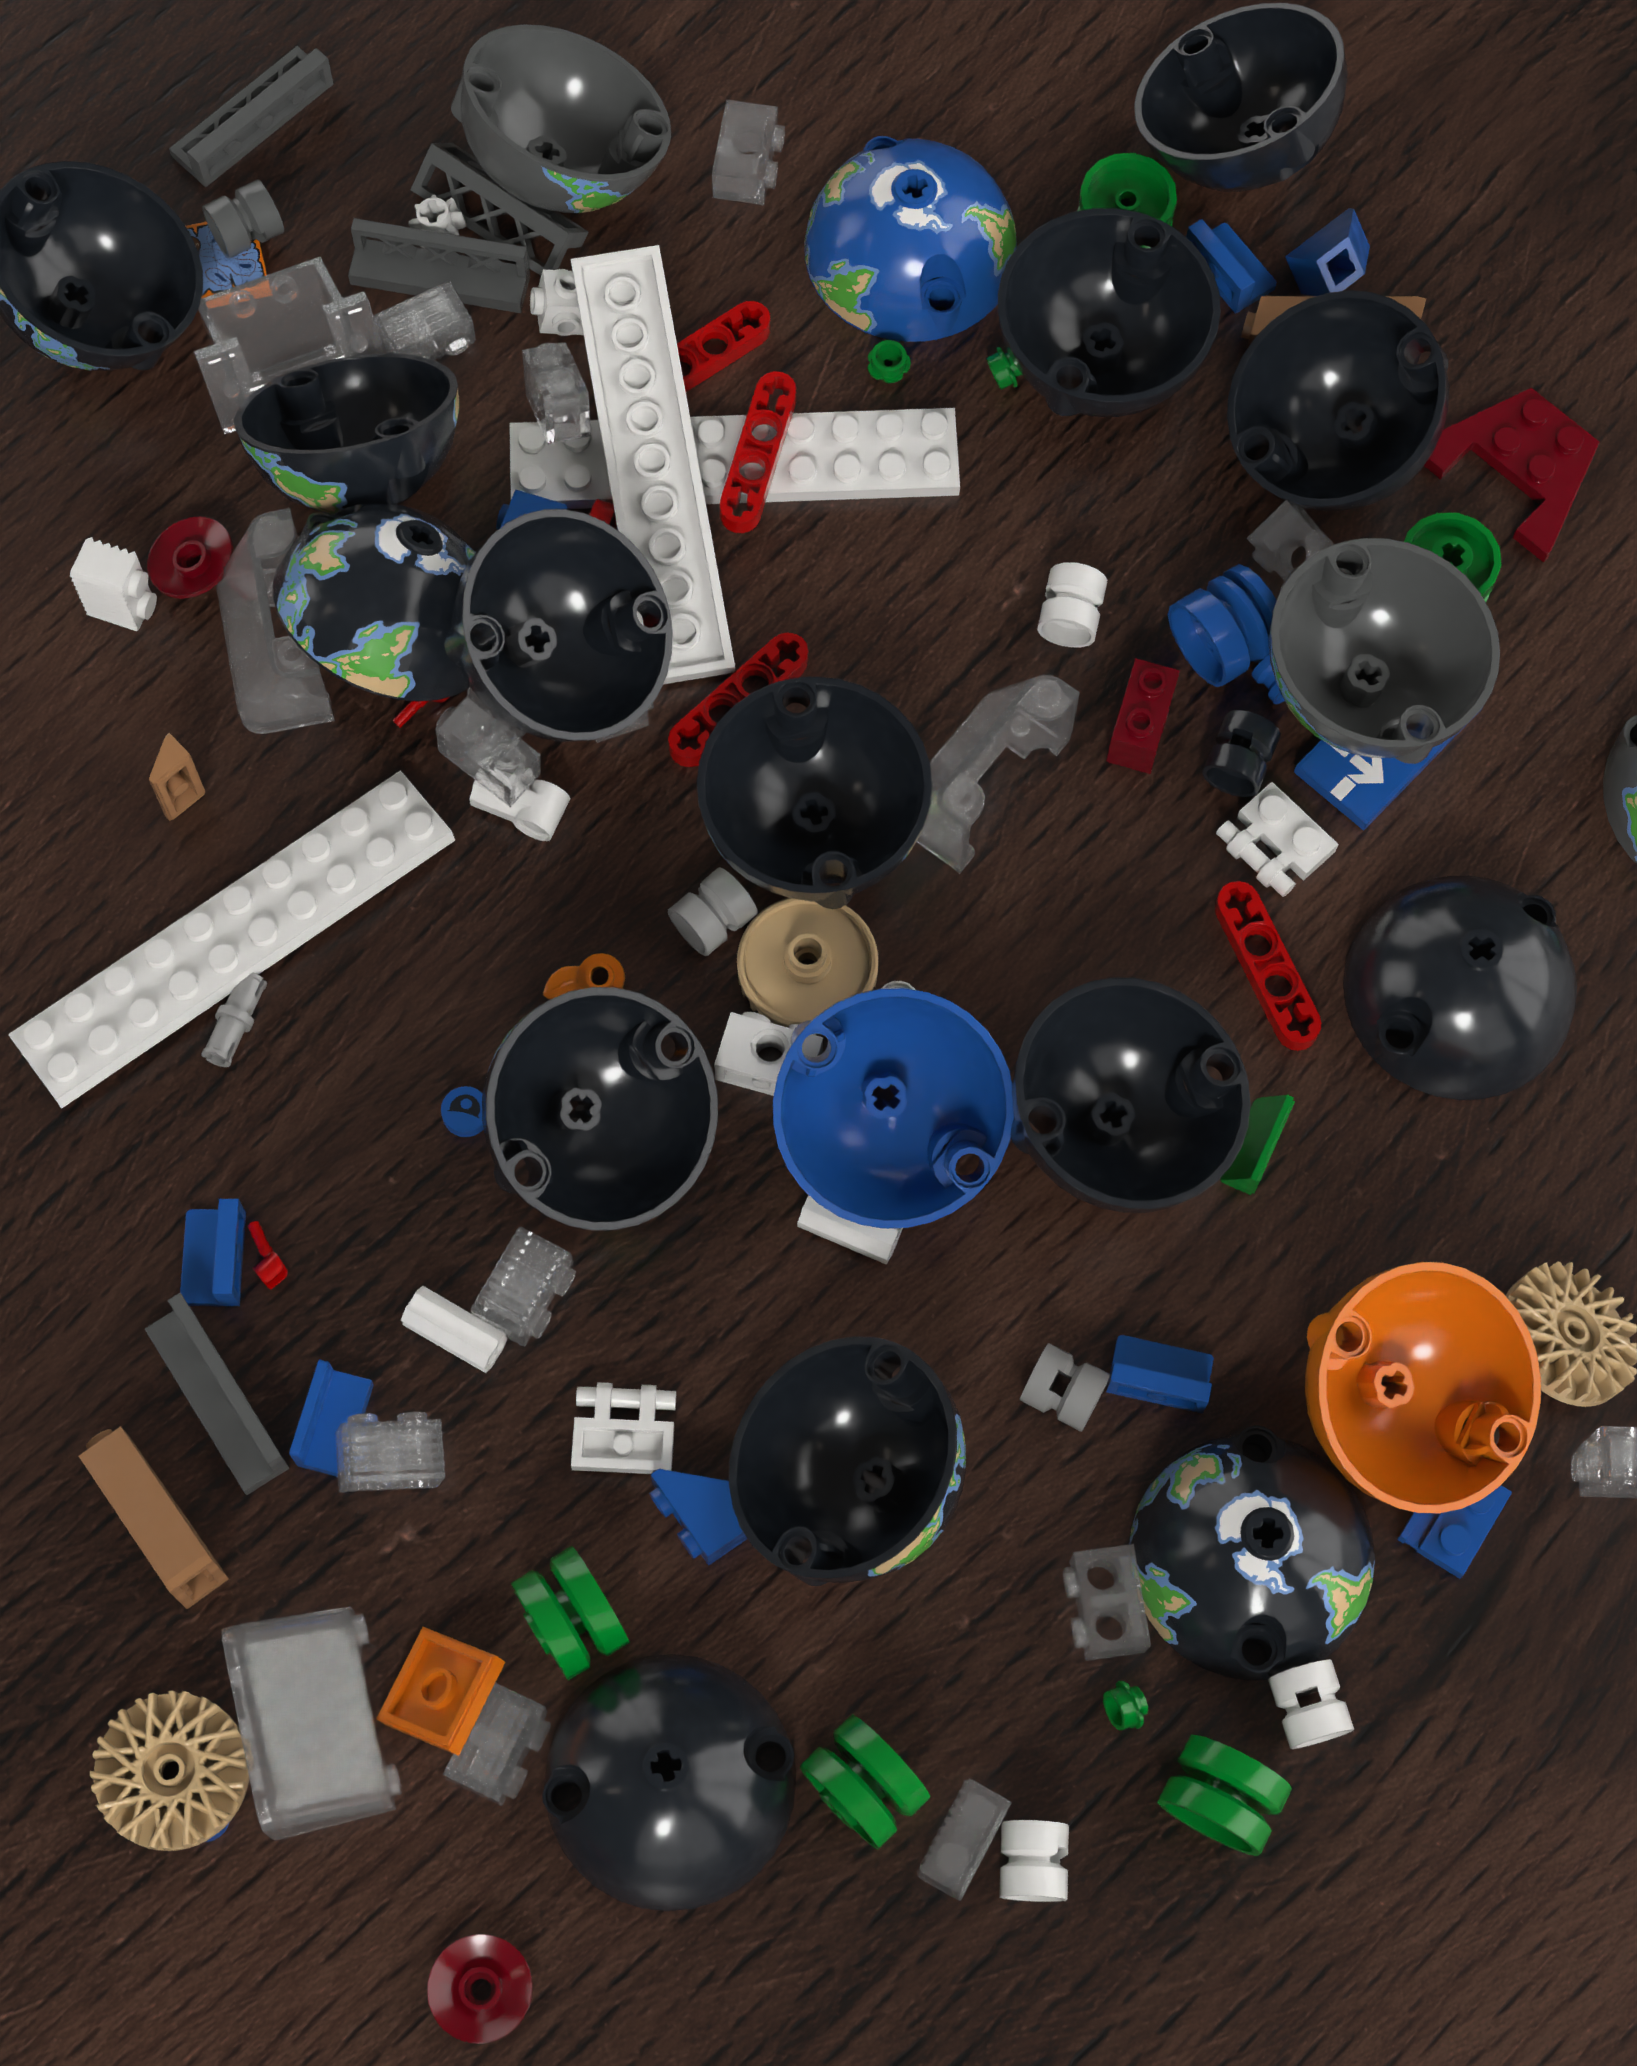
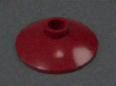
(189, 557)
(452, 1983)

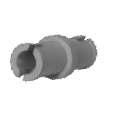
(234, 1020)

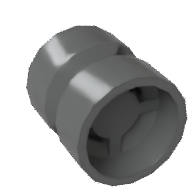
(242, 219)

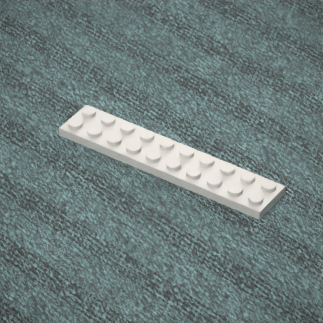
(653, 448)
(820, 459)
(230, 937)

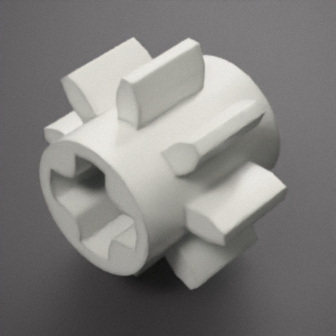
(438, 216)

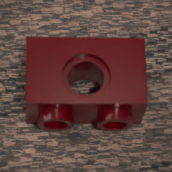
(1142, 716)

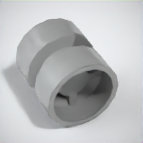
(718, 907)
(1081, 1394)

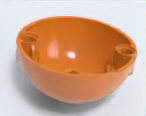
(1445, 1353)

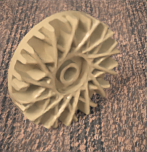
(799, 931)
(1576, 1334)
(132, 1763)

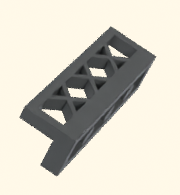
(253, 114)
(464, 168)
(410, 270)
(216, 1397)

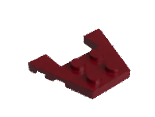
(1531, 448)

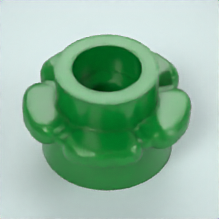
(888, 352)
(1003, 369)
(1125, 1706)

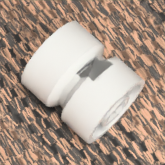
(1071, 606)
(1316, 1721)
(1034, 1861)

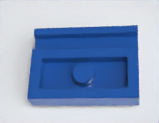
(1456, 1535)

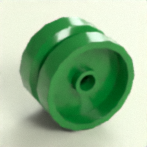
(1130, 184)
(1463, 544)
(564, 1616)
(857, 1788)
(1225, 1795)

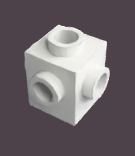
(556, 303)

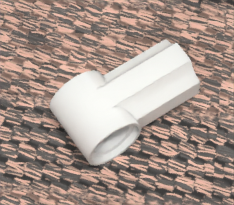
(535, 811)

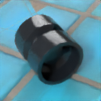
(1241, 753)

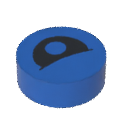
(463, 1111)

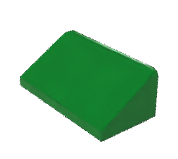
(1264, 1129)

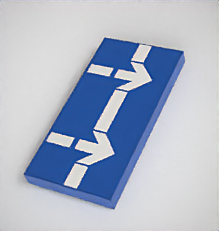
(1357, 783)

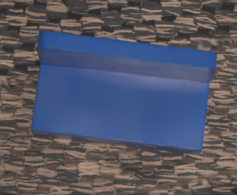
(1235, 268)
(213, 1255)
(1160, 1374)
(329, 1403)

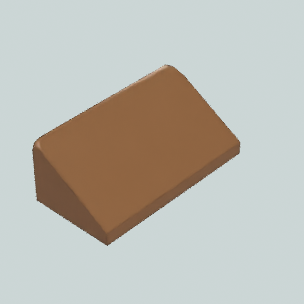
(175, 778)

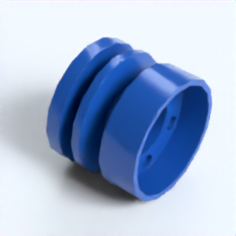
(1224, 625)

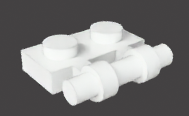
(1285, 831)
(623, 1444)

